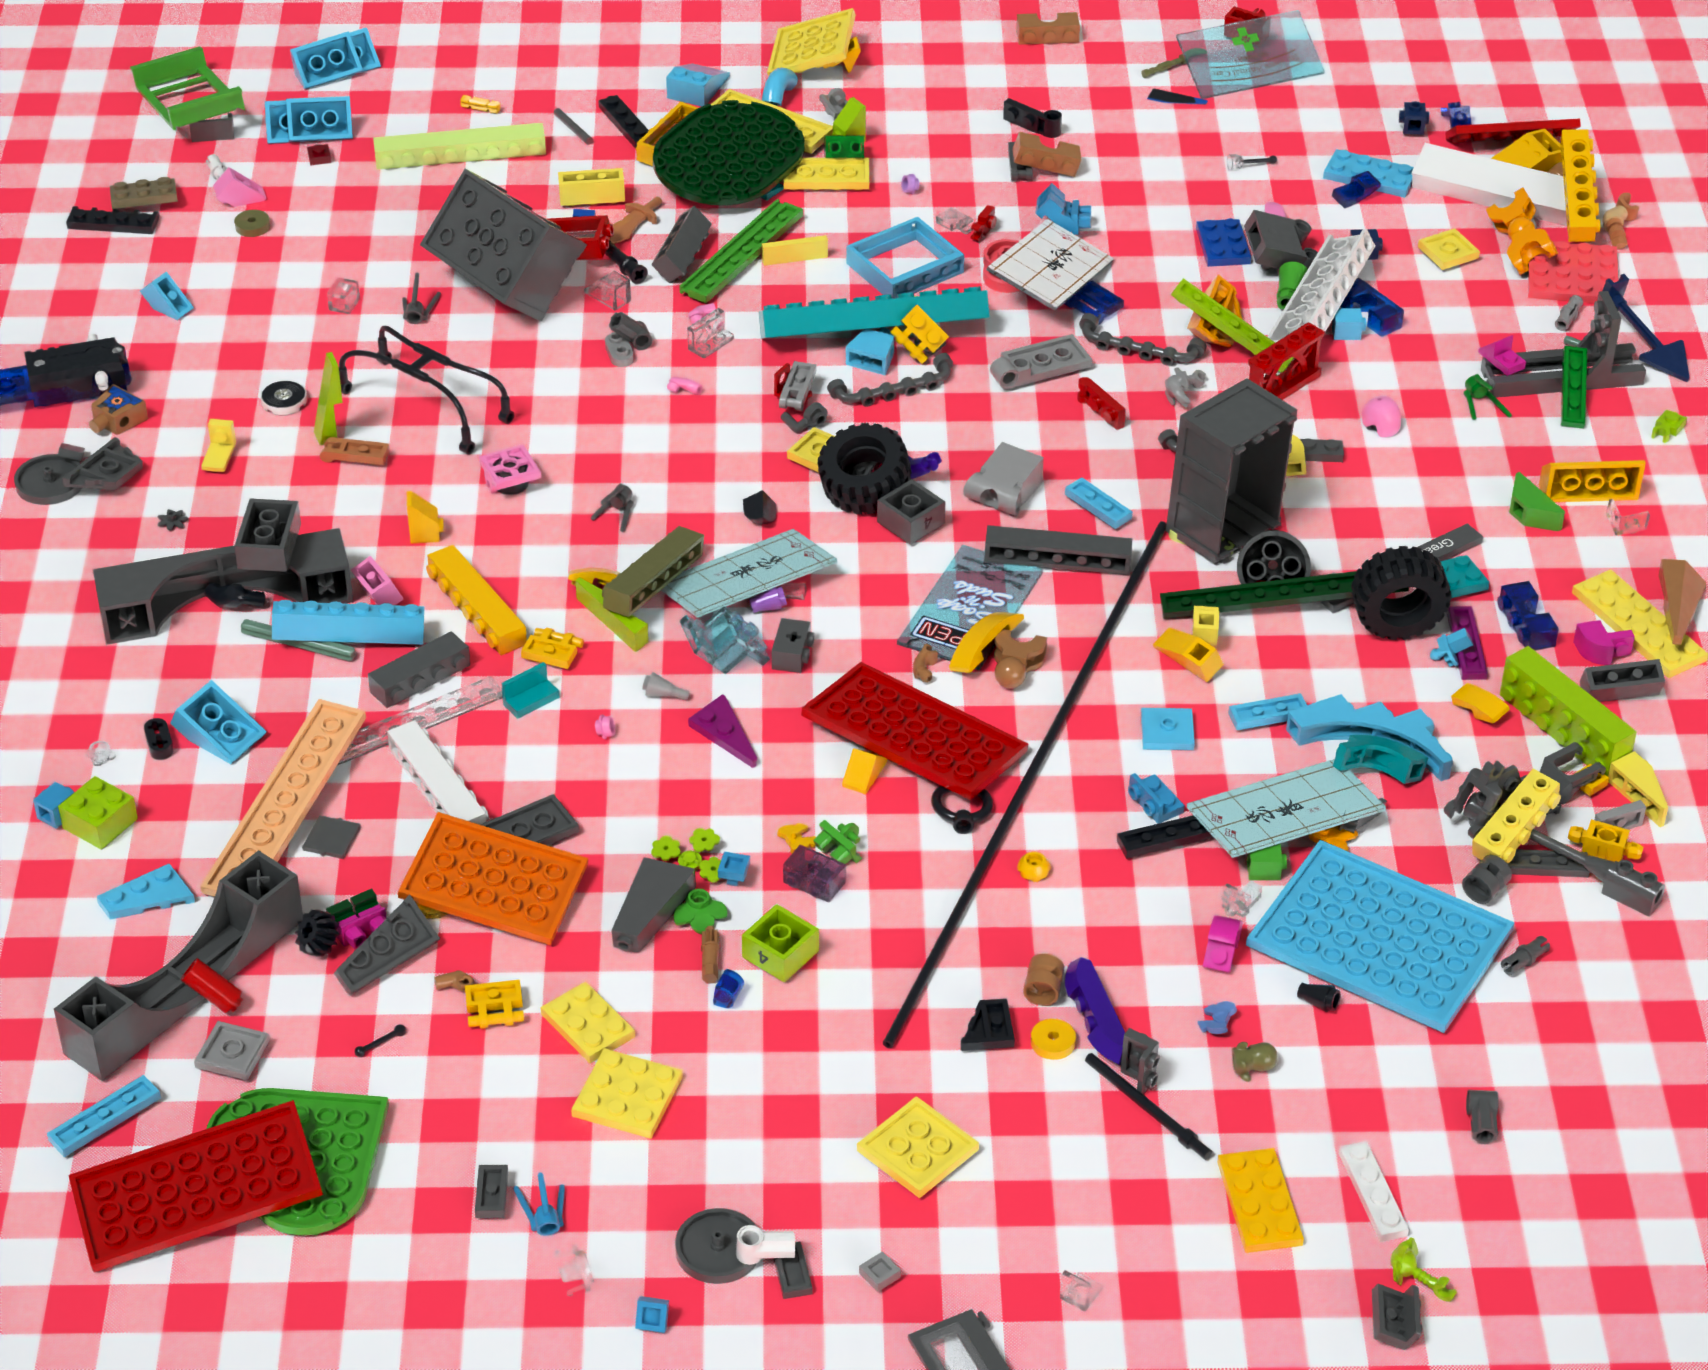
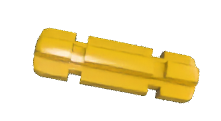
(480, 104)

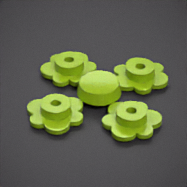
(701, 840)

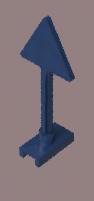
(1667, 358)

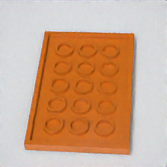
(493, 878)

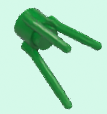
(1478, 388)

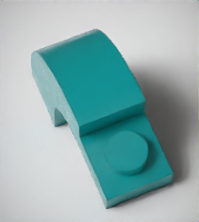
(1381, 754)

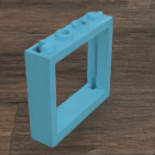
(947, 266)

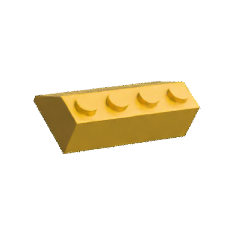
(1592, 480)

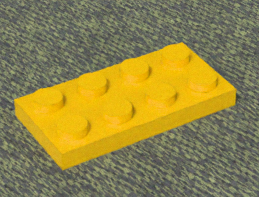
(1260, 1200)

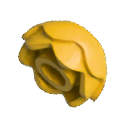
(1034, 866)

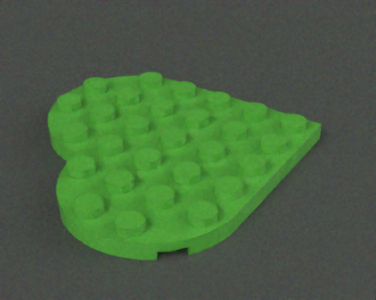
(343, 1144)

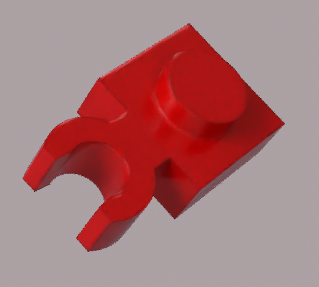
(986, 222)

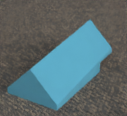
(334, 58)
(308, 119)

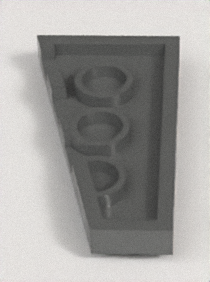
(390, 945)

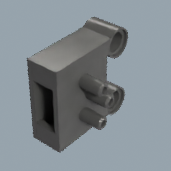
(1278, 240)

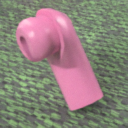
(701, 311)
(684, 383)

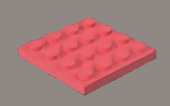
(1575, 270)

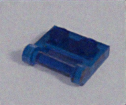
(1097, 297)

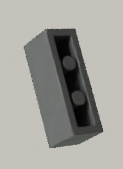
(1623, 680)

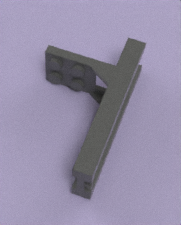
(1601, 354)

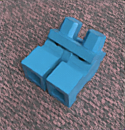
(1063, 213)

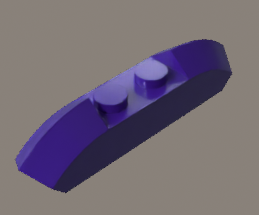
(1092, 1000)

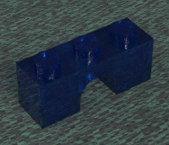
(1383, 314)
(1519, 606)

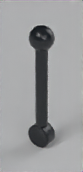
(399, 1030)

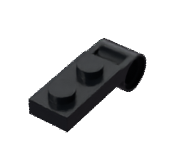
(1044, 123)

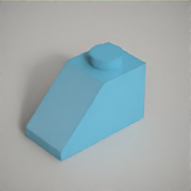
(166, 297)

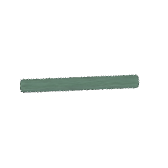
(322, 647)

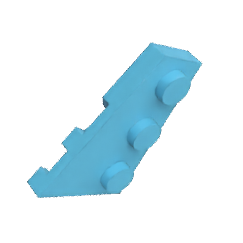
(150, 890)

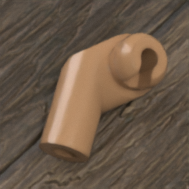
(454, 979)

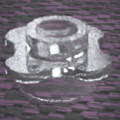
(100, 753)

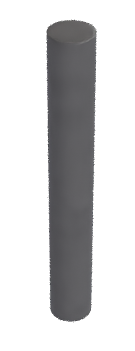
(573, 126)

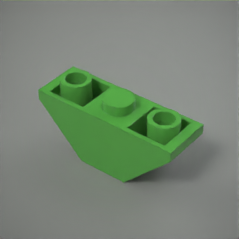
(1534, 507)

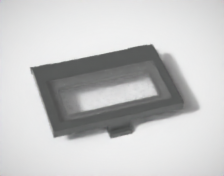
(958, 1344)

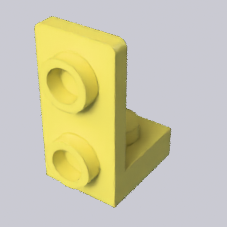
(221, 446)

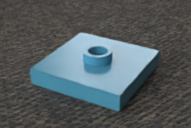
(1167, 728)

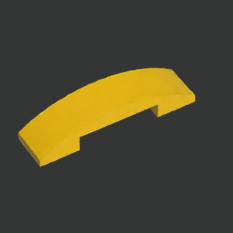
(968, 652)

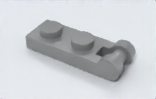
(797, 385)

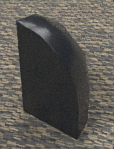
(759, 508)

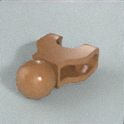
(1017, 658)

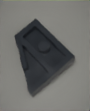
(989, 1027)

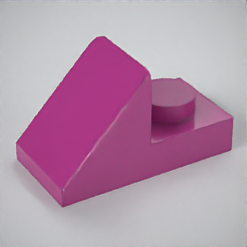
(1502, 357)

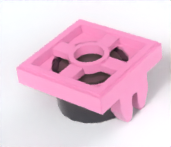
(509, 470)

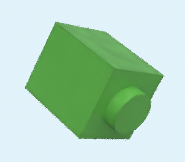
(1266, 863)

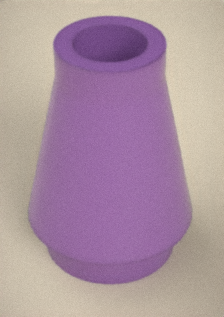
(768, 600)

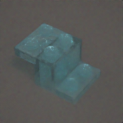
(725, 639)

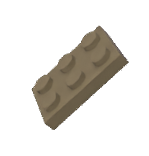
(143, 193)

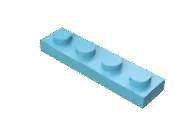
(103, 1116)

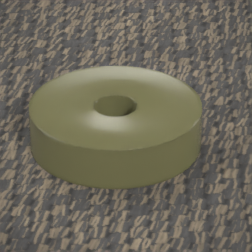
(252, 223)

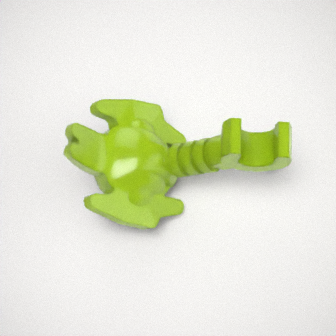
(1405, 1264)

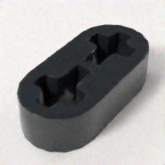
(154, 740)

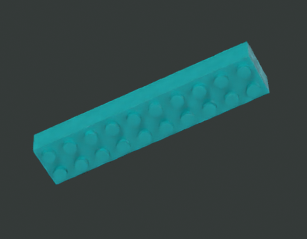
(872, 314)

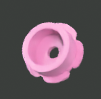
(605, 726)

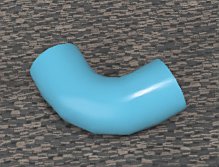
(778, 82)

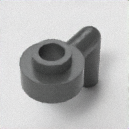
(814, 416)

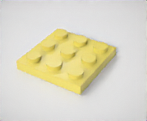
(627, 1093)
(917, 1147)

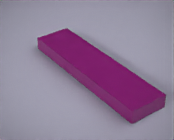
(1471, 659)

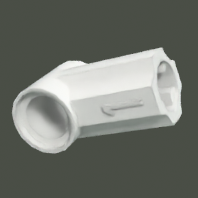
(757, 1244)

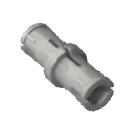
(1569, 313)

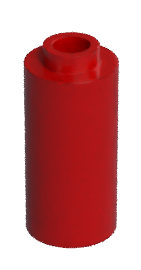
(212, 986)

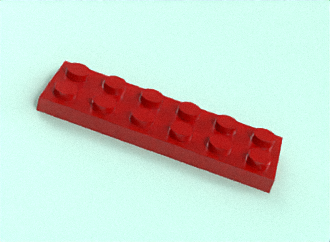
(1501, 131)

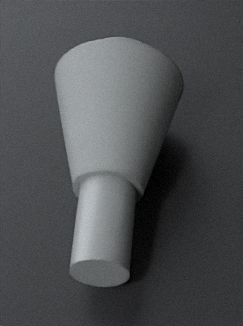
(658, 686)

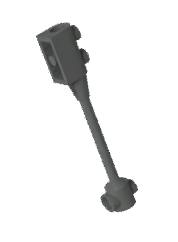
(1620, 880)

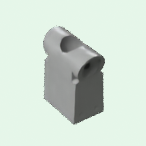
(1006, 479)

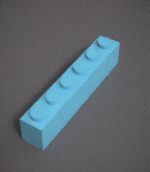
(348, 622)

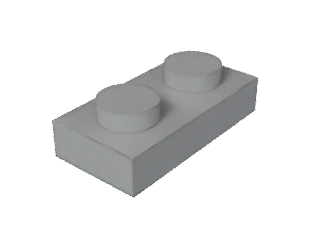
(1625, 816)

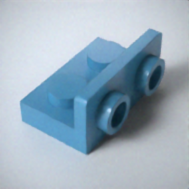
(1155, 798)

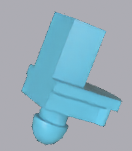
(1451, 645)

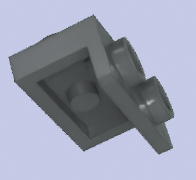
(1140, 1059)
(1396, 1315)

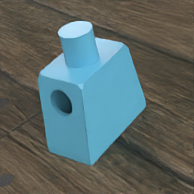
(871, 350)

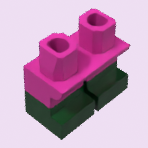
(357, 918)

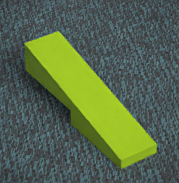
(329, 396)
(629, 629)

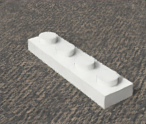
(1373, 1191)

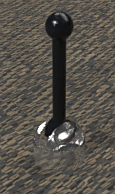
(1236, 162)

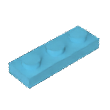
(1098, 503)
(1264, 711)

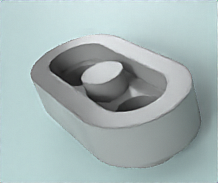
(618, 350)

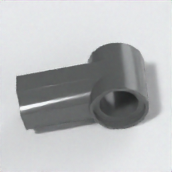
(632, 330)
(1483, 1109)

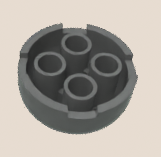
(1272, 545)

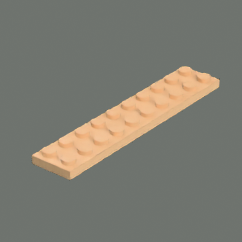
(290, 788)

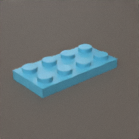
(1394, 177)

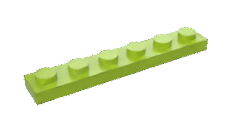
(1223, 319)

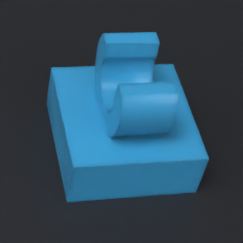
(733, 867)
(652, 1314)

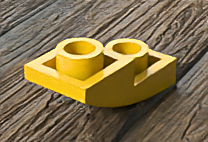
(588, 574)
(1481, 702)

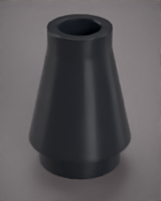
(1322, 996)

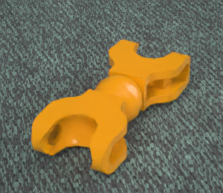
(1521, 230)

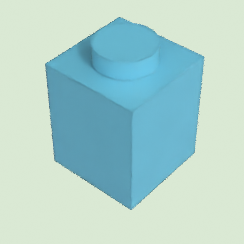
(1348, 324)

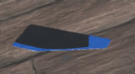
(1170, 97)

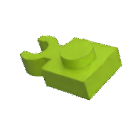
(1668, 424)

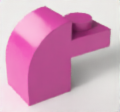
(1598, 645)
(1222, 942)

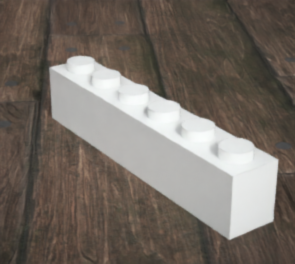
(434, 774)

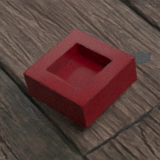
(319, 154)

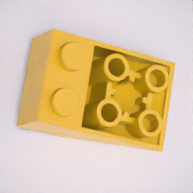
(1533, 150)

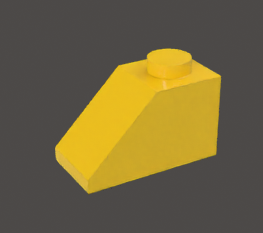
(423, 520)

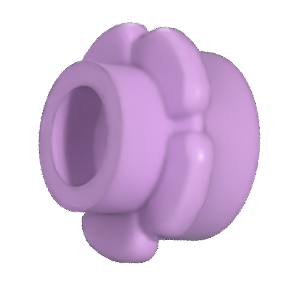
(909, 183)

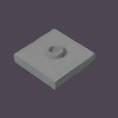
(232, 1050)

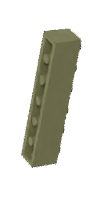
(653, 571)

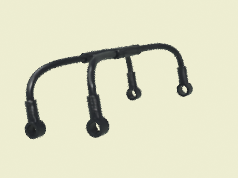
(385, 357)

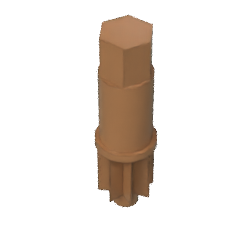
(710, 949)

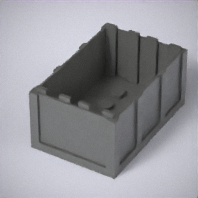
(502, 245)
(1230, 469)

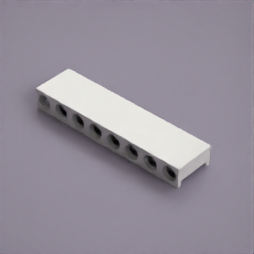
(1488, 181)
(1325, 284)

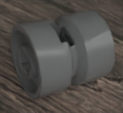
(1486, 879)

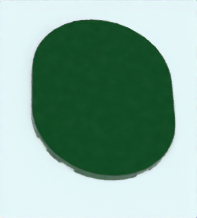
(728, 153)

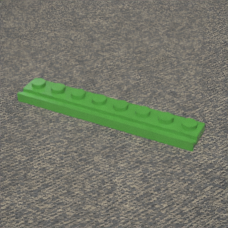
(740, 251)

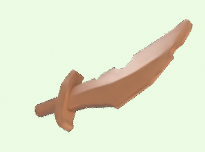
(637, 214)

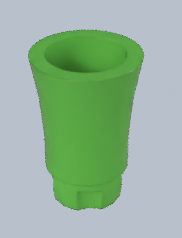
(1289, 278)

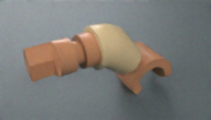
(1614, 220)

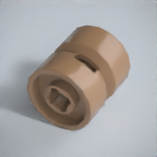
(1043, 979)

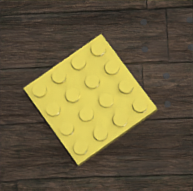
(813, 42)

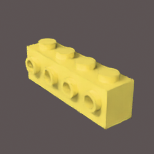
(1517, 817)

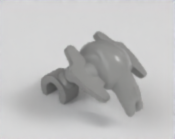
(1176, 383)

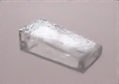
(794, 590)

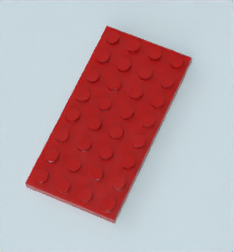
(915, 730)
(194, 1185)

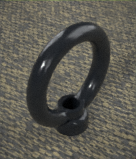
(962, 820)

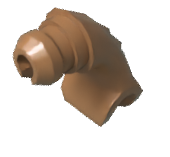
(925, 657)

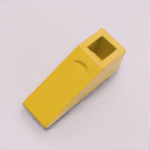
(1190, 652)

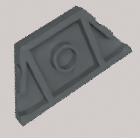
(105, 468)

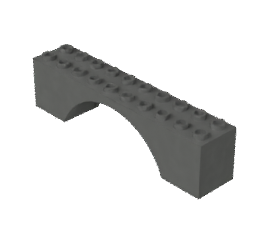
(144, 594)
(111, 1023)

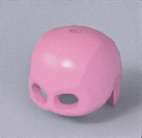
(1384, 414)

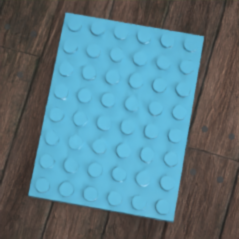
(1381, 935)

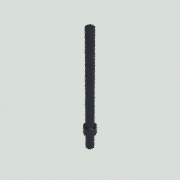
(1185, 1136)

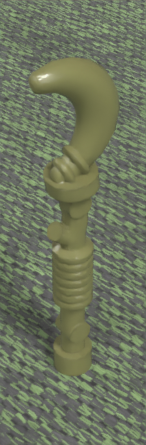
(1163, 66)

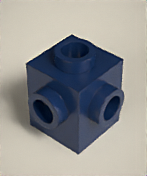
(1413, 118)

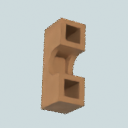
(1034, 31)
(1032, 153)

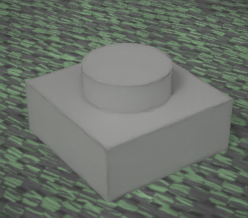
(880, 1271)

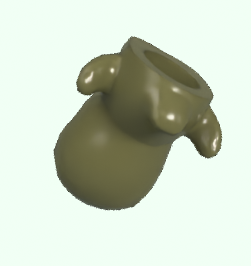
(1255, 1057)

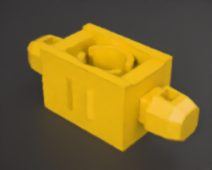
(1605, 841)

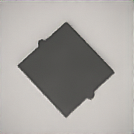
(331, 837)

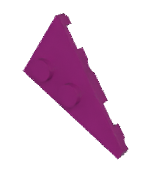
(722, 727)

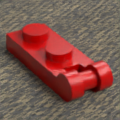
(1101, 402)

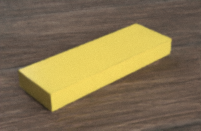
(794, 250)

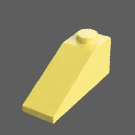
(1637, 782)

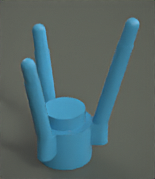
(546, 1219)

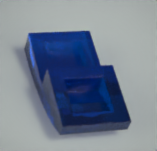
(1357, 190)

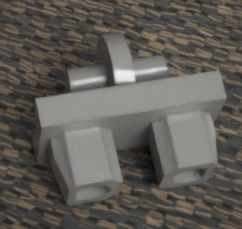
(833, 102)

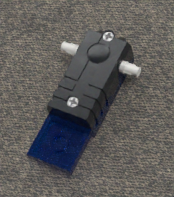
(66, 373)

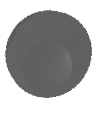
(42, 480)
(708, 1246)

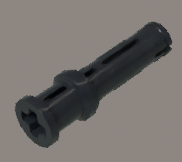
(627, 264)

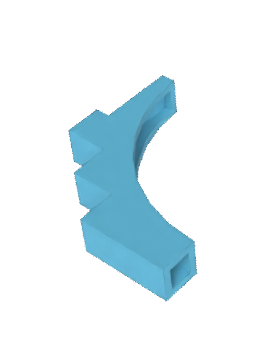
(1337, 720)

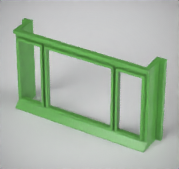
(179, 66)

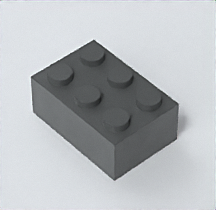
(267, 535)

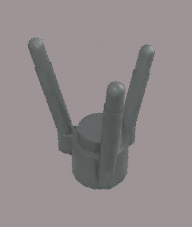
(414, 311)
(618, 498)

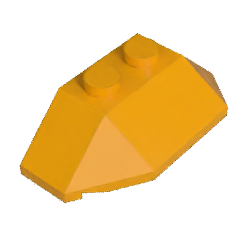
(1224, 294)

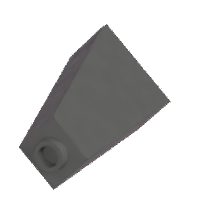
(651, 902)

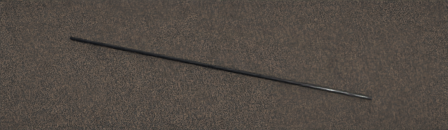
(1021, 792)

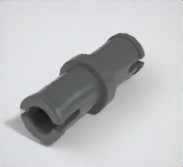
(1525, 955)

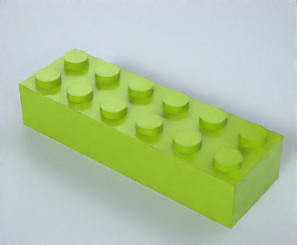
(1564, 709)

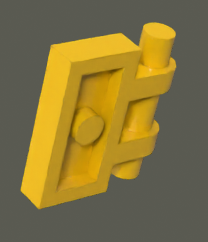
(924, 329)
(552, 647)
(492, 997)

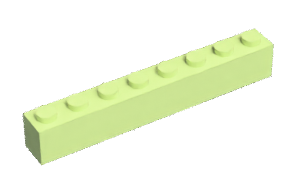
(459, 146)

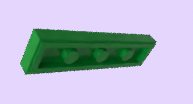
(1573, 387)

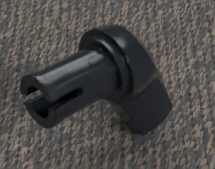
(233, 596)

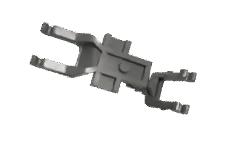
(1499, 783)

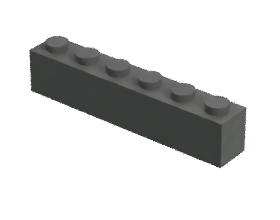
(1058, 550)

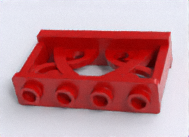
(1305, 349)

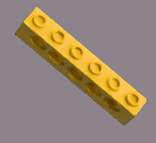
(1578, 185)

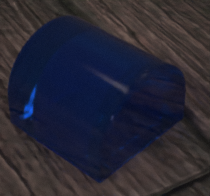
(727, 989)

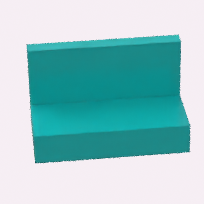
(528, 691)

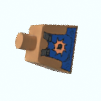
(117, 411)

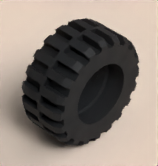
(857, 446)
(1394, 571)

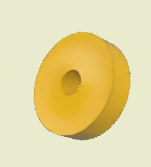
(1051, 1029)

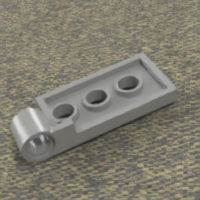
(1031, 370)

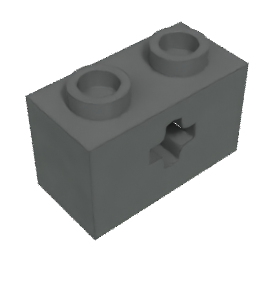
(792, 645)

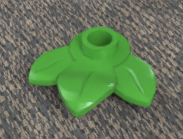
(699, 911)

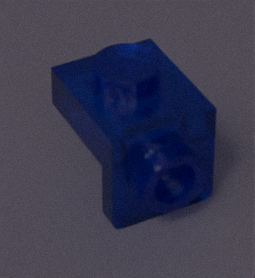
(1458, 114)

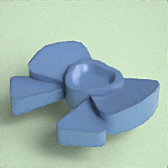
(1221, 1015)

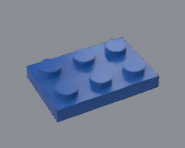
(1223, 242)

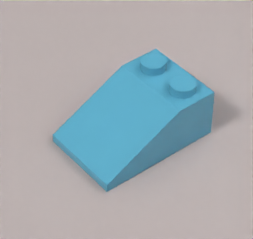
(694, 83)
(217, 723)

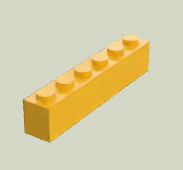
(476, 600)

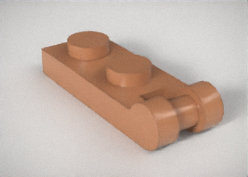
(354, 451)

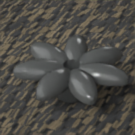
(171, 519)

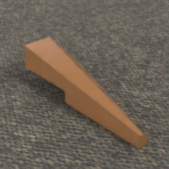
(1681, 592)

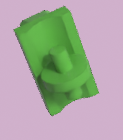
(842, 840)

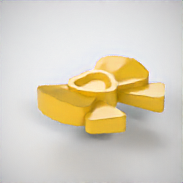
(793, 836)

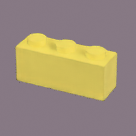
(591, 187)

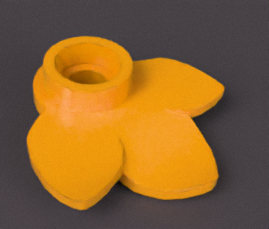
(1334, 837)

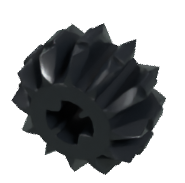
(317, 933)

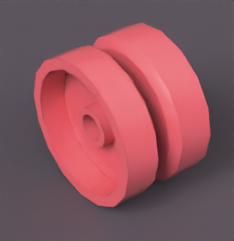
(991, 253)

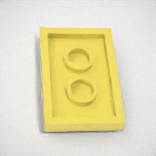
(587, 1021)

